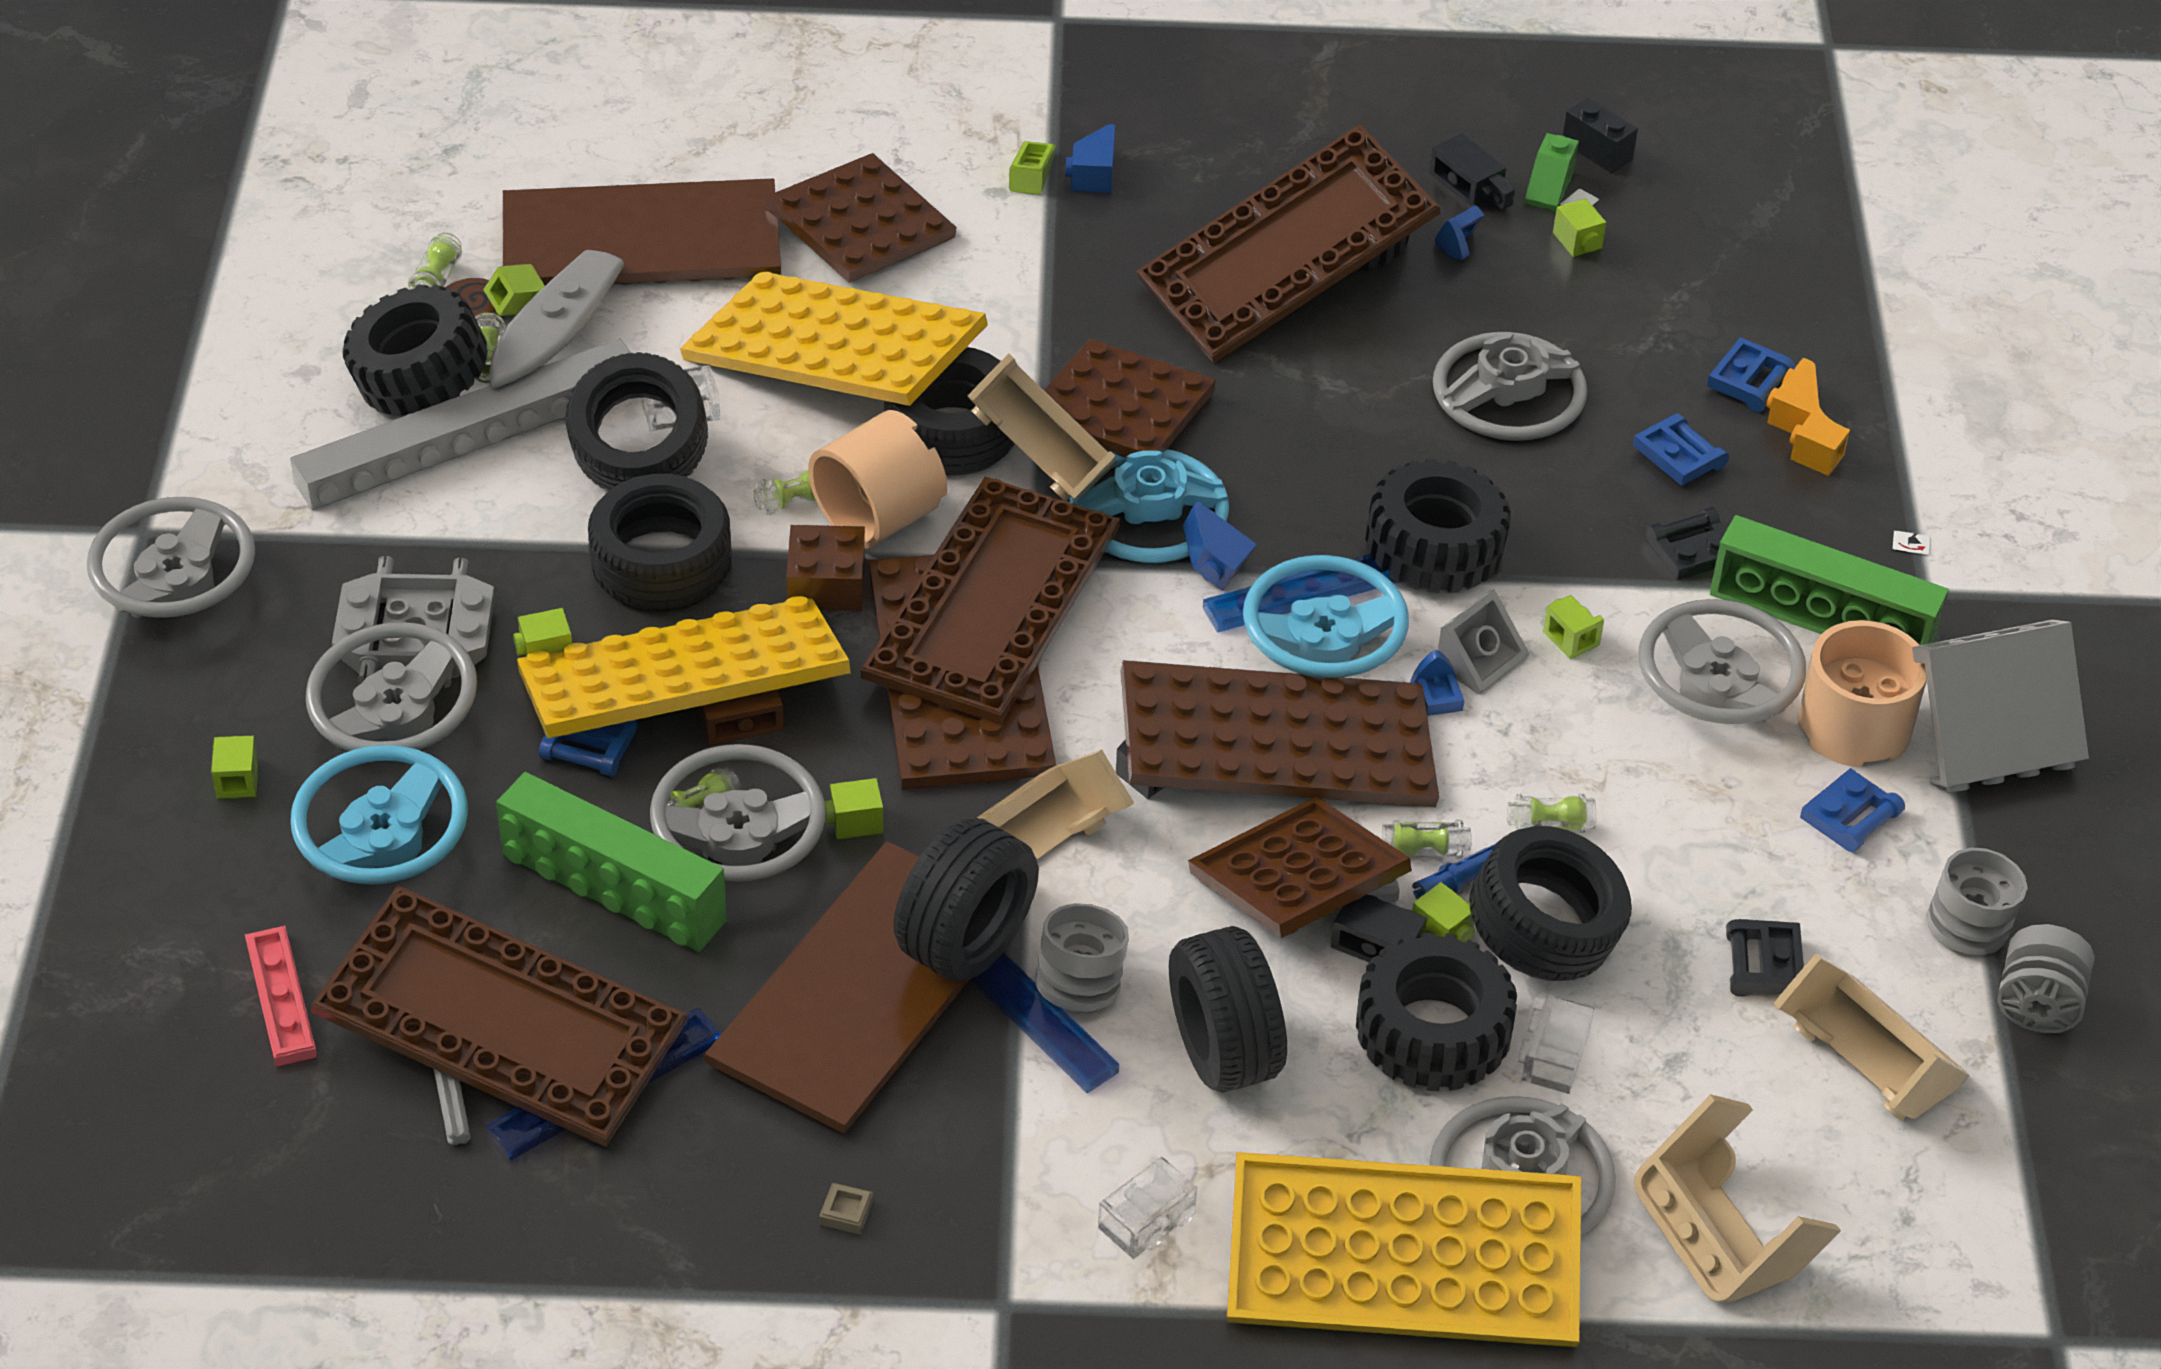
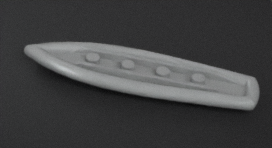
(553, 316)

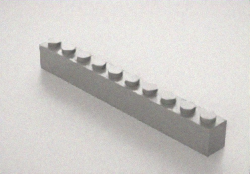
(442, 431)

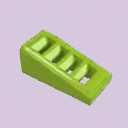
(1031, 167)

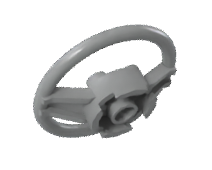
(1509, 370)
(175, 570)
(1716, 675)
(397, 699)
(742, 824)
(1533, 1144)

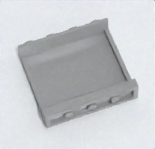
(2004, 703)

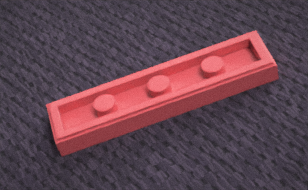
(280, 996)

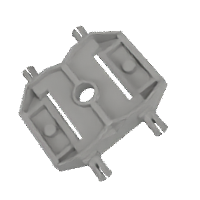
(417, 600)

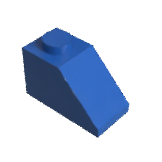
(1092, 162)
(1215, 546)

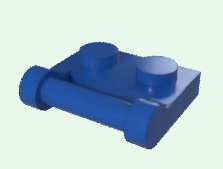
(1740, 369)
(1679, 449)
(611, 738)
(1844, 802)

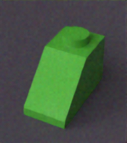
(1552, 171)

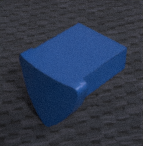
(1455, 230)
(1439, 684)

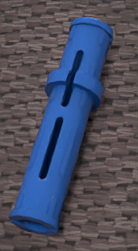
(1455, 874)

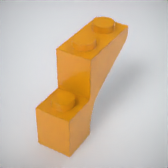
(1796, 409)

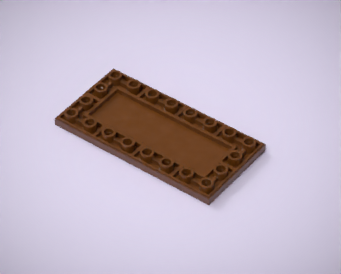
(655, 229)
(1287, 243)
(991, 600)
(839, 1005)
(500, 1015)

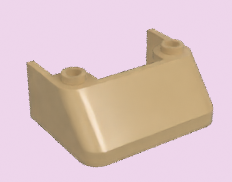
(1041, 429)
(1061, 803)
(1870, 1037)
(1686, 1200)

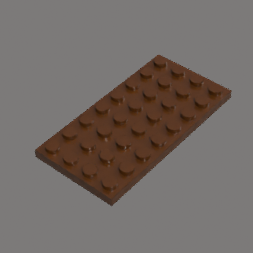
(1277, 734)
(947, 745)

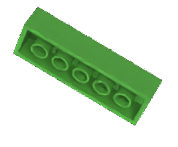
(1820, 584)
(612, 861)

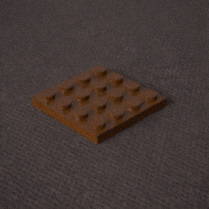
(860, 217)
(1128, 398)
(1299, 866)

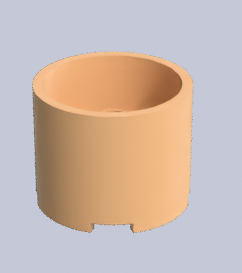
(877, 477)
(1862, 693)

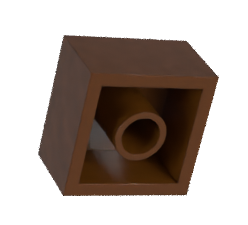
(827, 565)

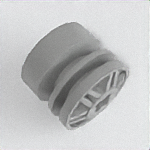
(1976, 901)
(1081, 957)
(2046, 978)

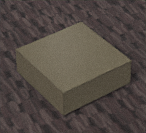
(846, 1208)

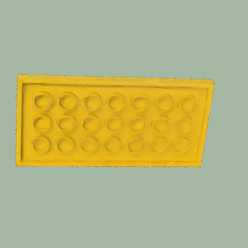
(835, 337)
(681, 666)
(1405, 1249)

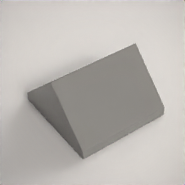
(1482, 643)

